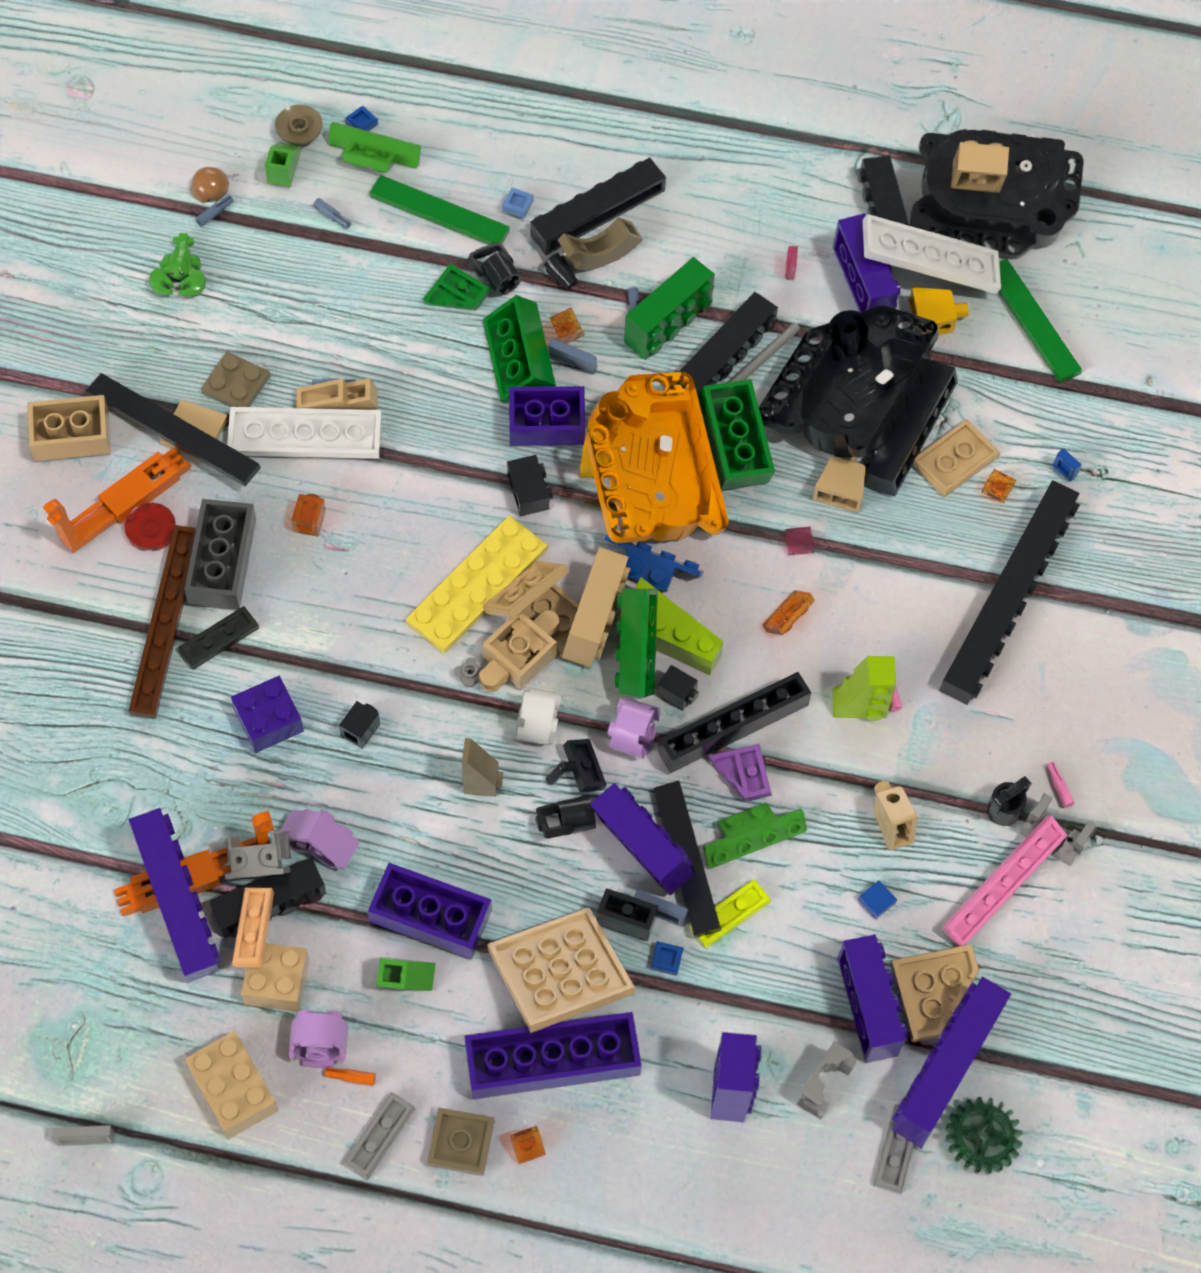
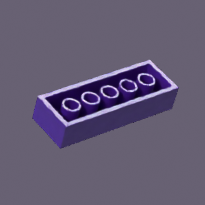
(172, 891)
(553, 1056)
(949, 1061)

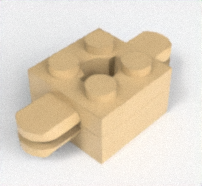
(509, 645)

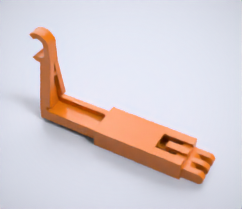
(118, 499)
(204, 867)

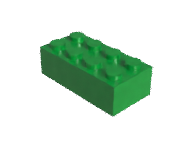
(669, 308)
(736, 434)

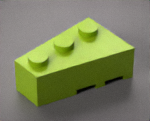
(867, 690)

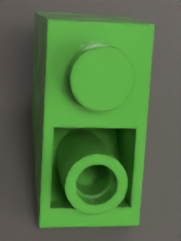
(282, 163)
(405, 974)

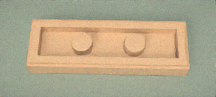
(253, 928)

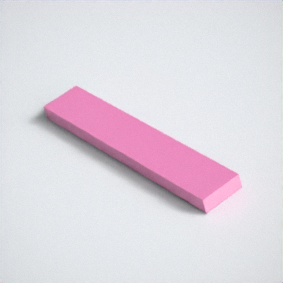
(1004, 881)

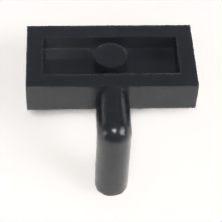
(582, 763)

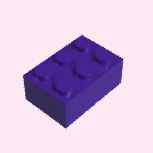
(547, 415)

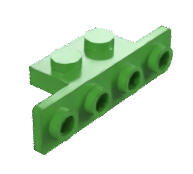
(373, 149)
(751, 832)

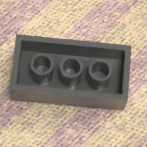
(220, 554)

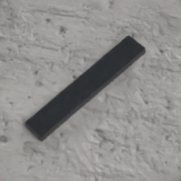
(696, 889)

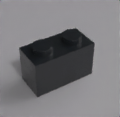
(528, 485)
(627, 914)

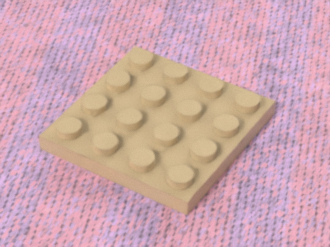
(560, 969)

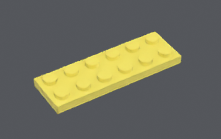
(484, 573)

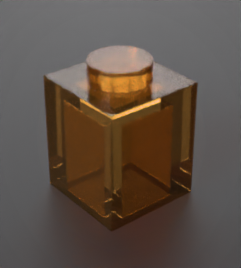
(567, 326)
(308, 514)

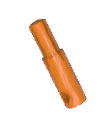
(350, 1075)

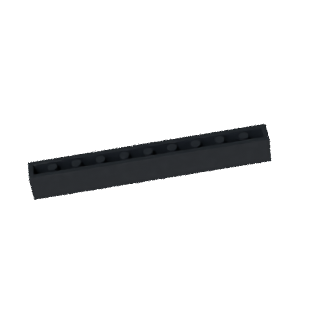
(1009, 592)

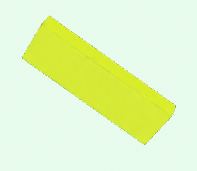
(736, 910)

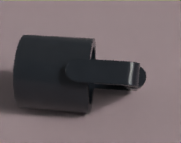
(497, 269)
(1008, 802)
(573, 814)

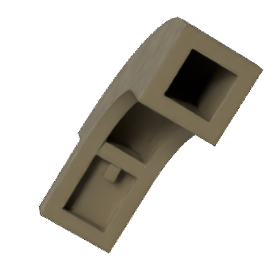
(603, 248)

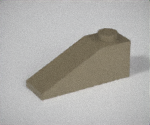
(480, 771)

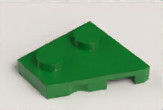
(457, 290)

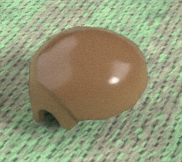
(209, 184)

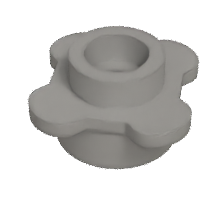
(468, 679)

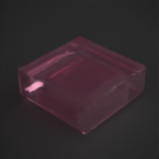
(791, 262)
(799, 541)

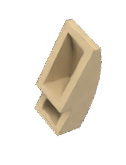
(339, 395)

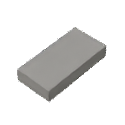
(83, 1135)

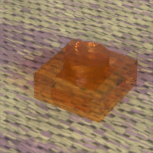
(998, 486)
(527, 1144)

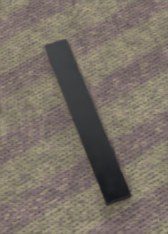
(174, 430)

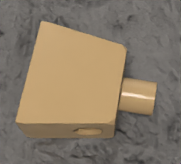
(841, 484)
(894, 815)

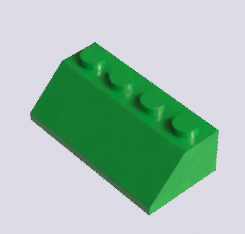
(518, 346)
(637, 641)

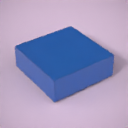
(362, 119)
(1067, 465)
(877, 899)
(666, 958)

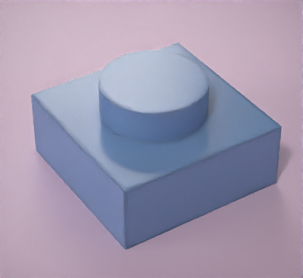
(518, 202)

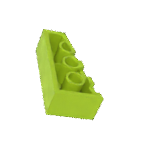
(683, 636)

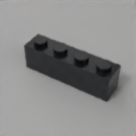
(881, 189)
(290, 891)

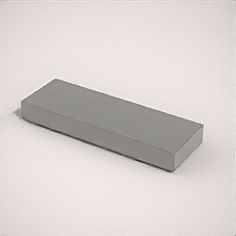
(379, 1136)
(893, 1160)

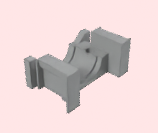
(1065, 849)
(256, 858)
(812, 1094)

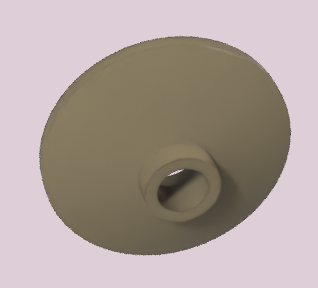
(302, 118)

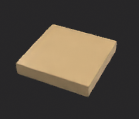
(200, 417)

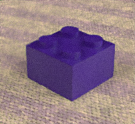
(267, 714)

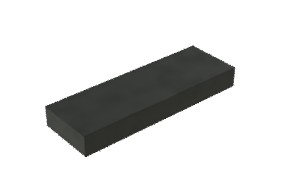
(218, 637)

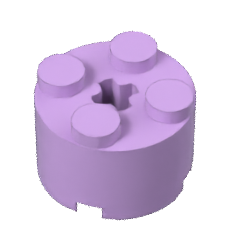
(634, 728)
(318, 1038)

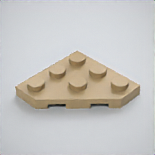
(933, 988)

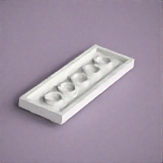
(931, 254)
(305, 432)

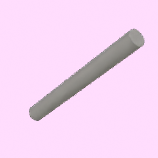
(766, 353)

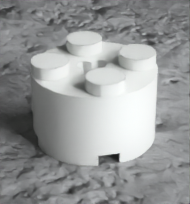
(538, 716)

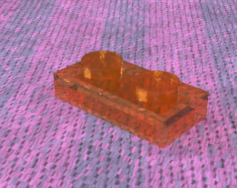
(788, 612)

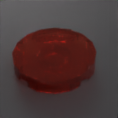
(150, 526)

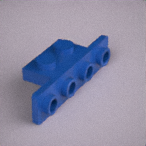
(654, 567)

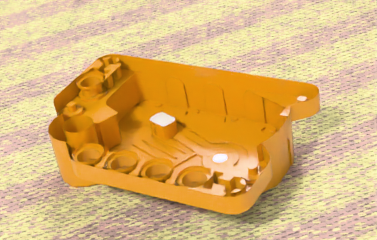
(666, 463)

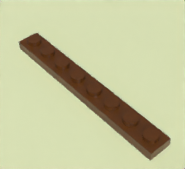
(163, 625)

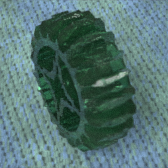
(971, 1133)

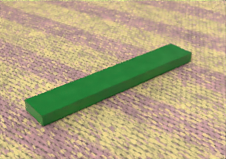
(439, 211)
(1036, 324)

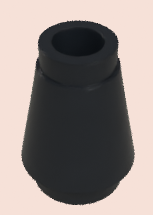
(560, 270)

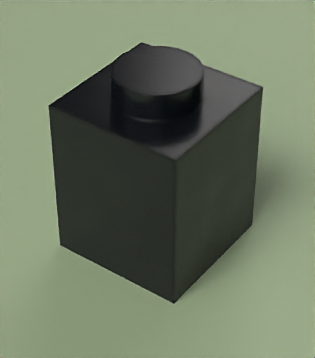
(677, 688)
(360, 724)

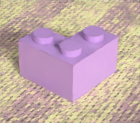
(321, 836)

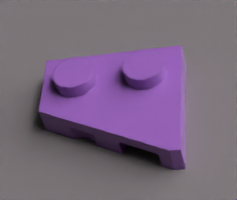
(744, 771)

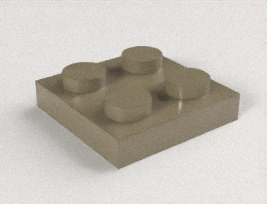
(235, 381)
(460, 1141)

